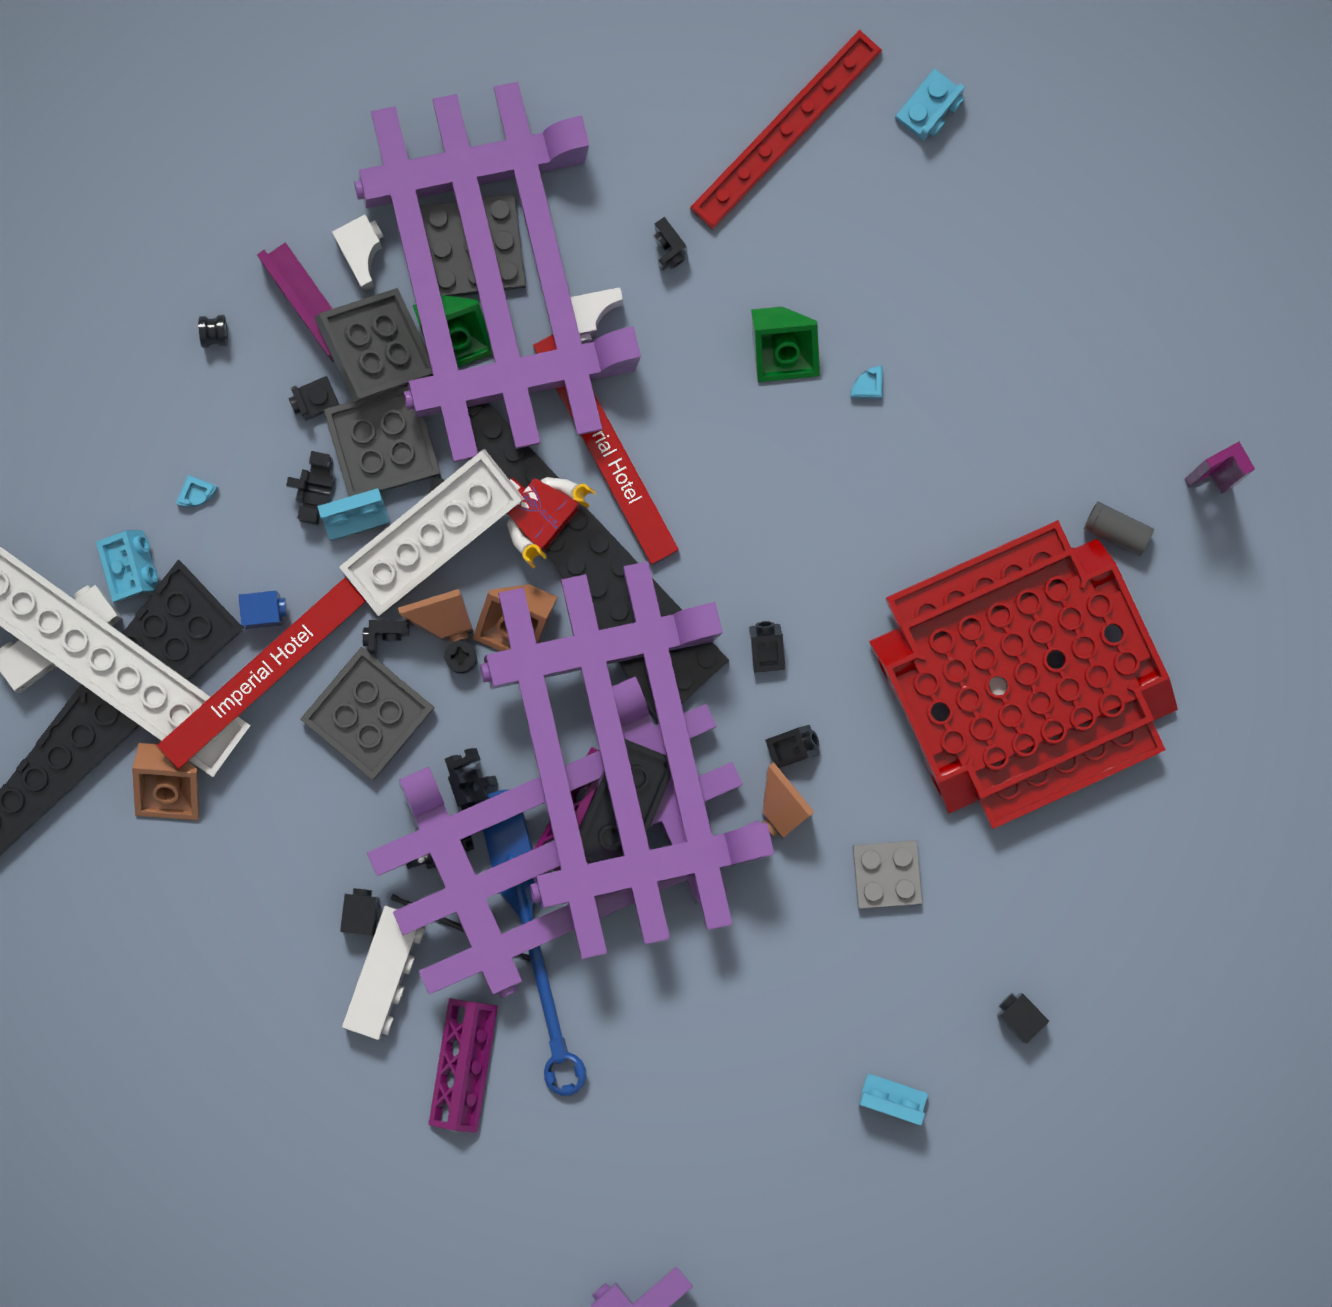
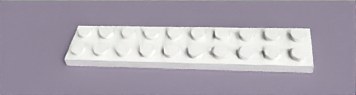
(104, 659)

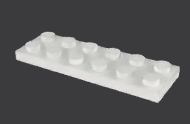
(431, 532)

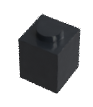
(359, 912)
(1022, 1016)

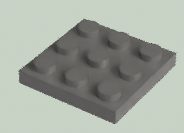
(450, 249)
(374, 344)
(381, 443)
(367, 713)

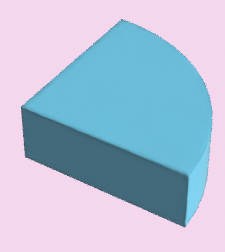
(868, 384)
(195, 492)

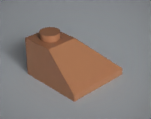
(440, 616)
(491, 624)
(163, 789)
(782, 804)

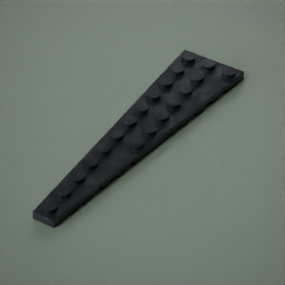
(592, 550)
(176, 625)

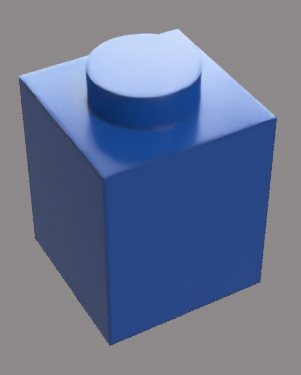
(262, 609)

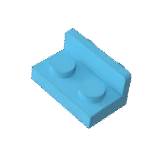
(930, 104)
(354, 514)
(127, 564)
(893, 1099)

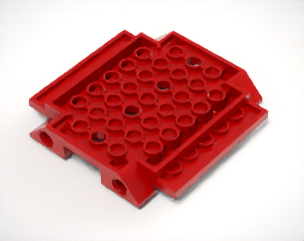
(1051, 724)

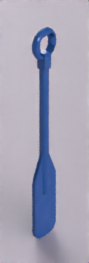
(504, 843)

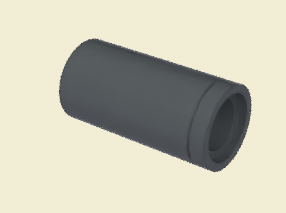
(1118, 529)

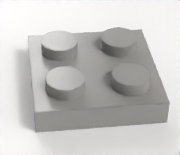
(887, 874)

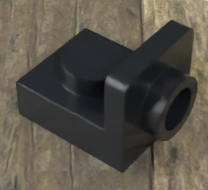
(668, 238)
(313, 398)
(389, 630)
(767, 647)
(793, 746)

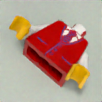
(543, 513)

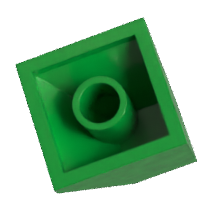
(466, 329)
(784, 344)

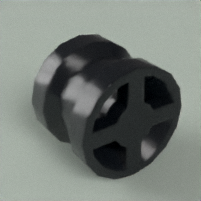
(213, 331)
(460, 662)

